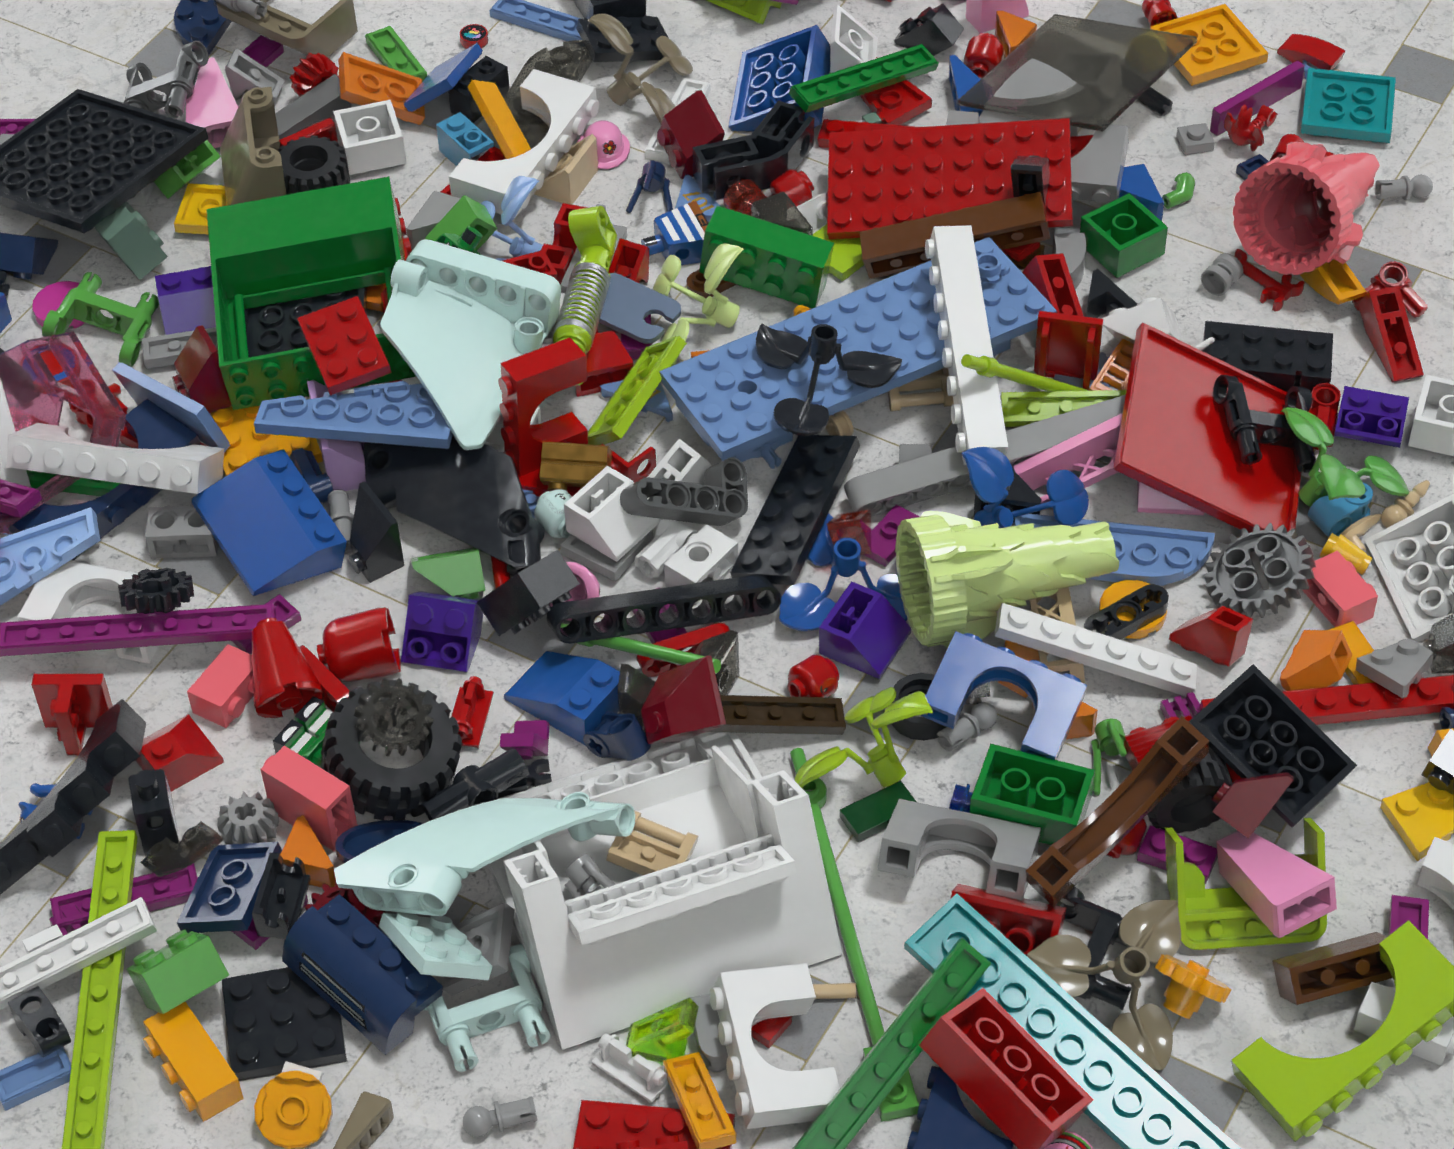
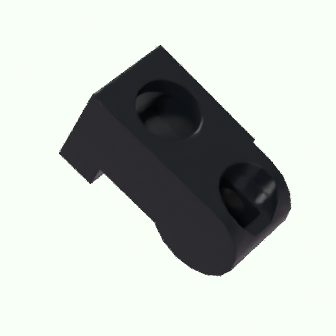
(42, 1026)

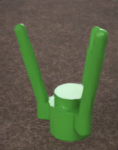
(1109, 740)

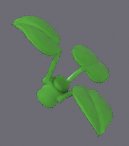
(1336, 479)

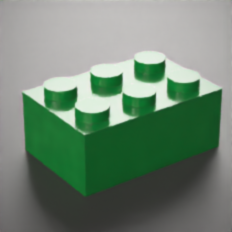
(1032, 791)

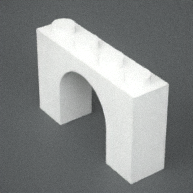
(74, 586)
(764, 1092)

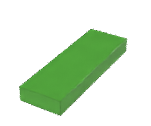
(394, 53)

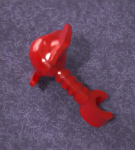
(1244, 131)

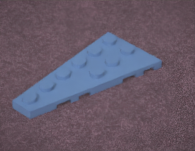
(372, 414)

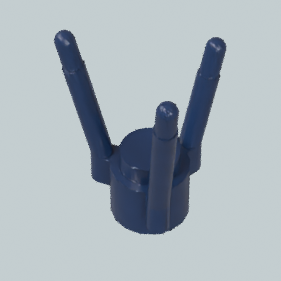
(652, 180)

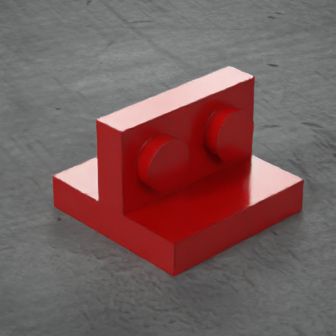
(71, 704)

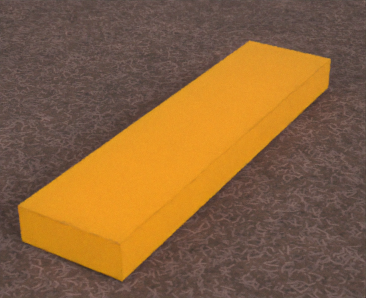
(499, 118)

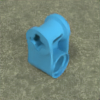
(1340, 513)

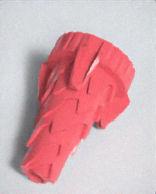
(1302, 208)

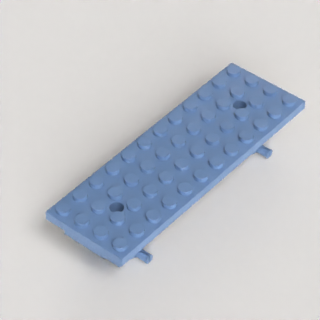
(733, 394)

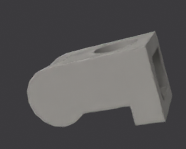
(707, 1037)

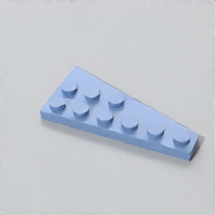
(43, 549)

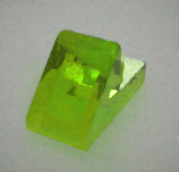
(664, 1032)

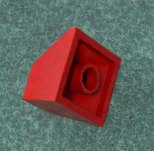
(179, 751)

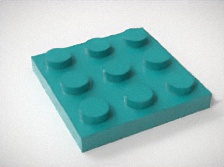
(1348, 105)

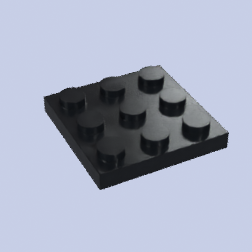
(279, 1020)

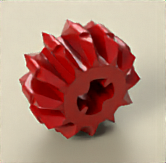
(312, 72)

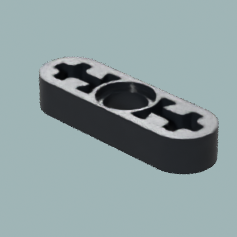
(1132, 604)

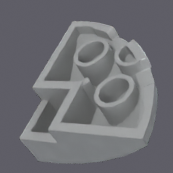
(1029, 81)

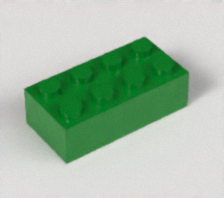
(773, 257)

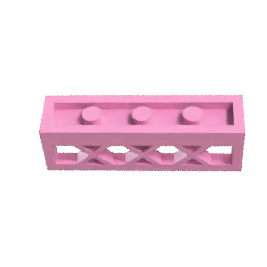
(1075, 454)

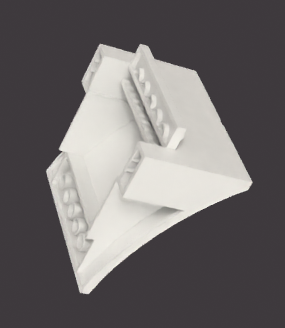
(738, 903)

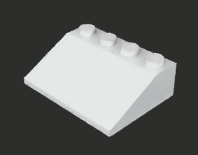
(1419, 565)

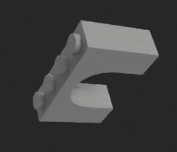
(925, 828)

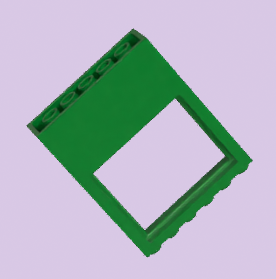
(291, 252)

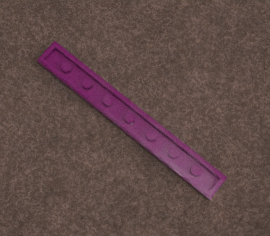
(131, 630)

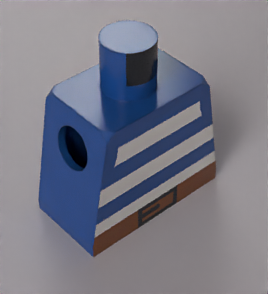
(679, 234)

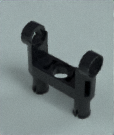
(1256, 427)
(1105, 931)

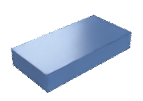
(33, 1077)

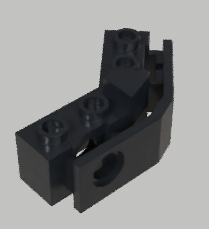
(757, 157)

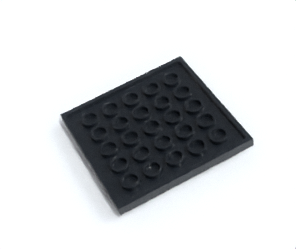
(89, 158)

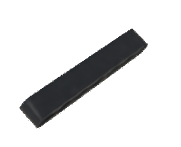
(651, 602)

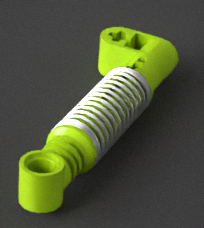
(588, 290)

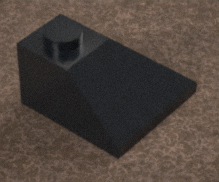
(374, 537)

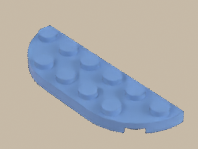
(1146, 552)

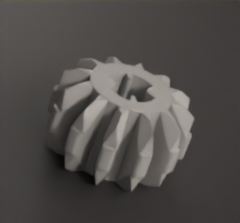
(247, 820)

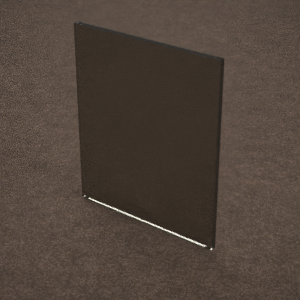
(1105, 60)

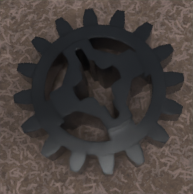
(156, 591)

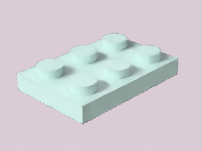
(435, 946)

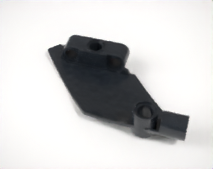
(460, 493)

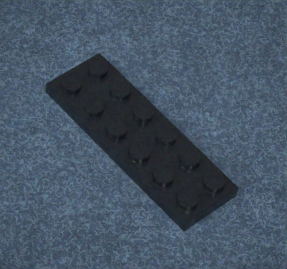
(796, 508)

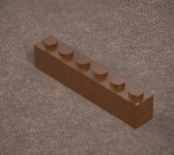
(1006, 222)

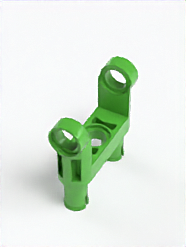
(85, 306)

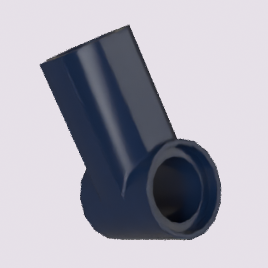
(311, 472)

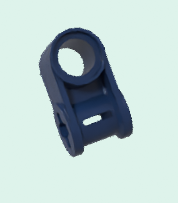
(617, 737)

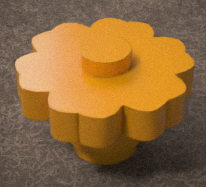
(1189, 985)

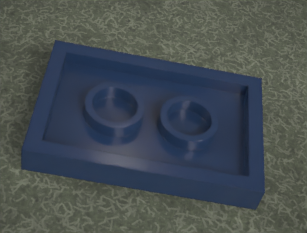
(227, 888)

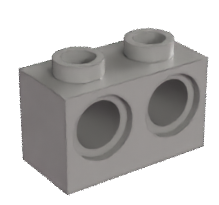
(178, 533)

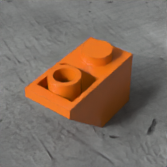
(1316, 660)

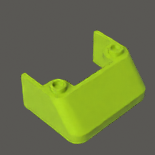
(1220, 915)

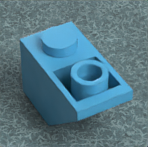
(461, 138)

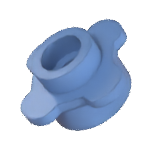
(990, 267)

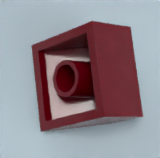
(688, 126)
(200, 373)

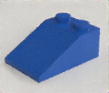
(567, 692)

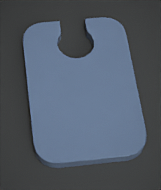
(629, 304)

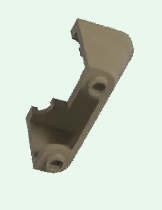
(251, 151)

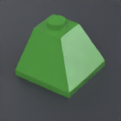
(453, 571)

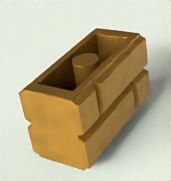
(572, 464)

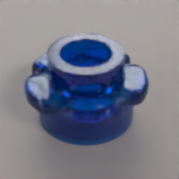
(961, 798)

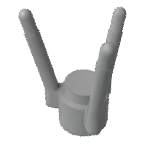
(585, 875)

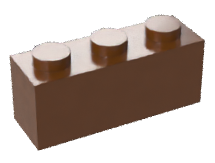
(1331, 969)

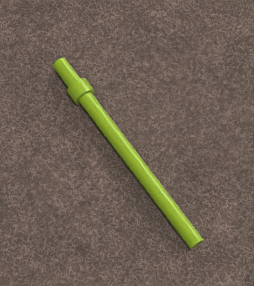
(990, 367)

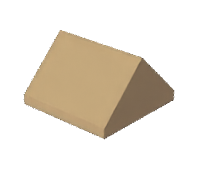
(572, 172)

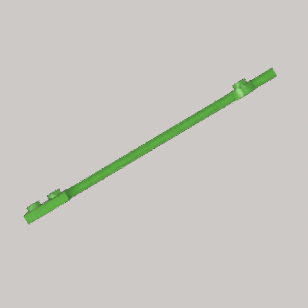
(902, 1098)

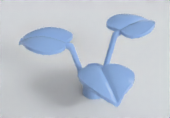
(511, 203)

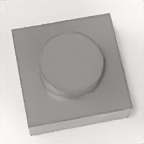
(1195, 139)

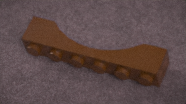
(1088, 843)

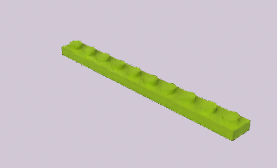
(99, 1001)

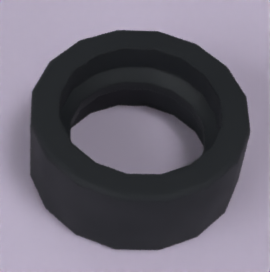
(916, 727)

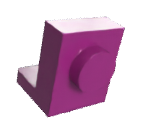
(529, 738)

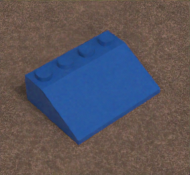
(770, 72)
(271, 524)

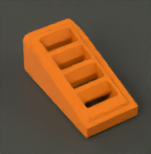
(1122, 356)

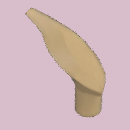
(1359, 529)

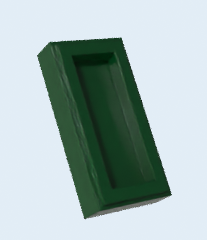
(874, 811)

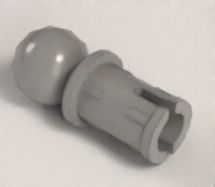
(1418, 186)
(968, 726)
(479, 1120)

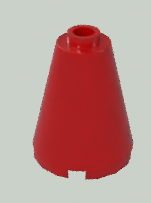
(280, 671)

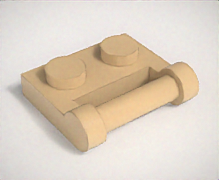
(932, 381)
(648, 855)

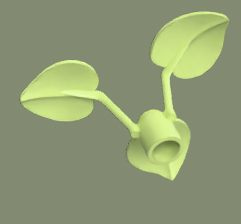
(715, 308)

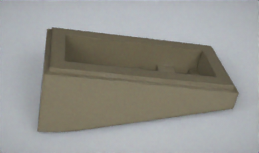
(366, 1123)

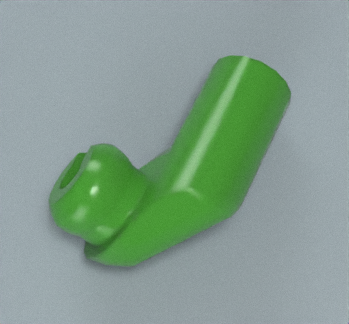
(1183, 192)

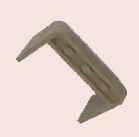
(322, 36)

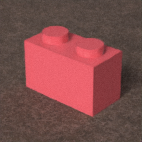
(1341, 591)
(223, 687)

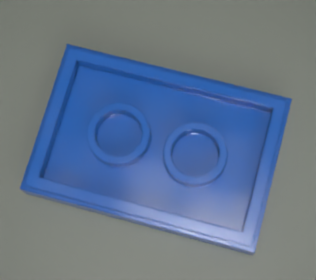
(443, 78)

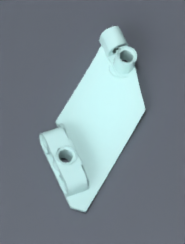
(426, 864)

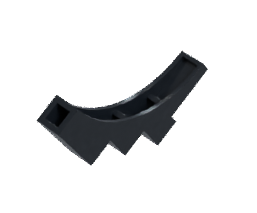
(88, 782)

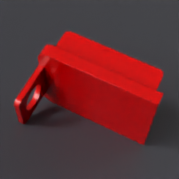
(1068, 346)

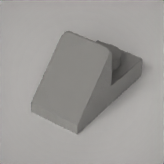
(248, 74)

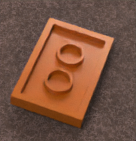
(369, 82)

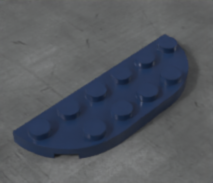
(200, 22)

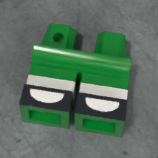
(306, 732)

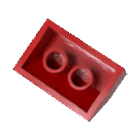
(1022, 922)

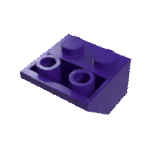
(1372, 416)
(441, 631)
(863, 631)

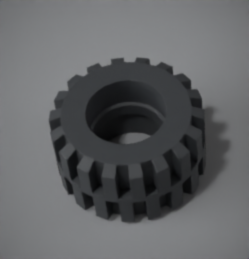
(313, 164)
(1190, 802)

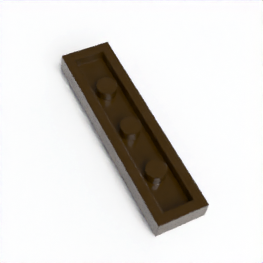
(782, 715)

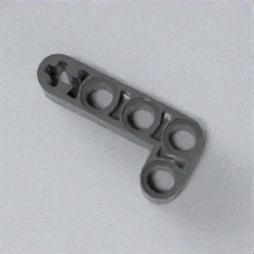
(720, 498)

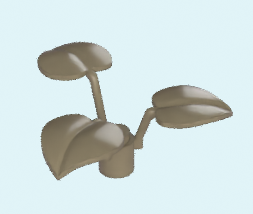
(627, 85)
(1148, 933)

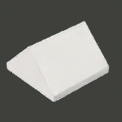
(850, 41)

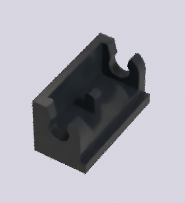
(280, 897)

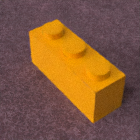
(192, 1061)

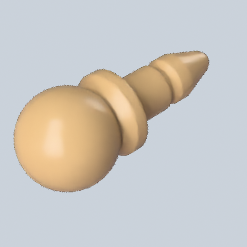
(1403, 508)

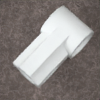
(668, 539)

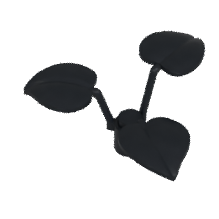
(783, 348)

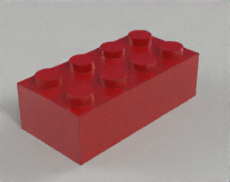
(1005, 1072)

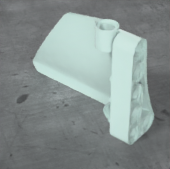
(461, 318)

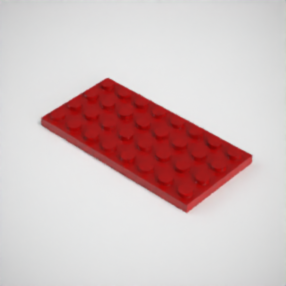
(934, 170)

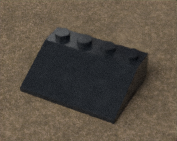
(1267, 734)

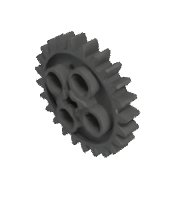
(1284, 561)

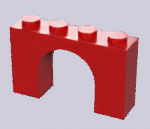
(524, 386)

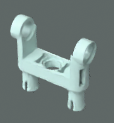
(491, 1012)

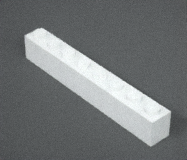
(965, 331)

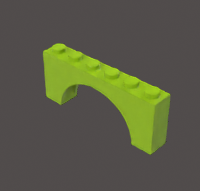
(1307, 1090)

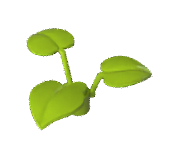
(882, 758)

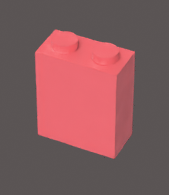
(305, 789)

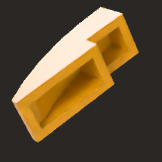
(1335, 282)

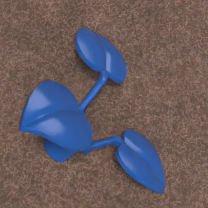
(992, 474)
(805, 606)

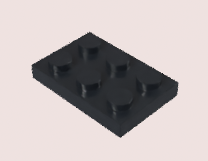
(642, 30)

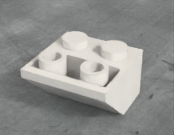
(1152, 311)
(599, 518)

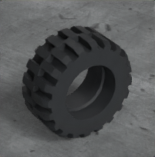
(386, 789)

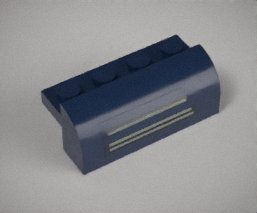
(359, 972)

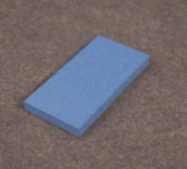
(180, 407)

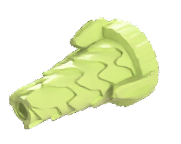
(962, 572)

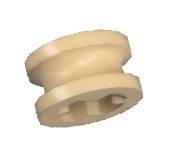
(840, 424)

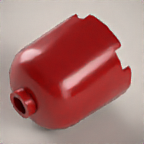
(360, 646)

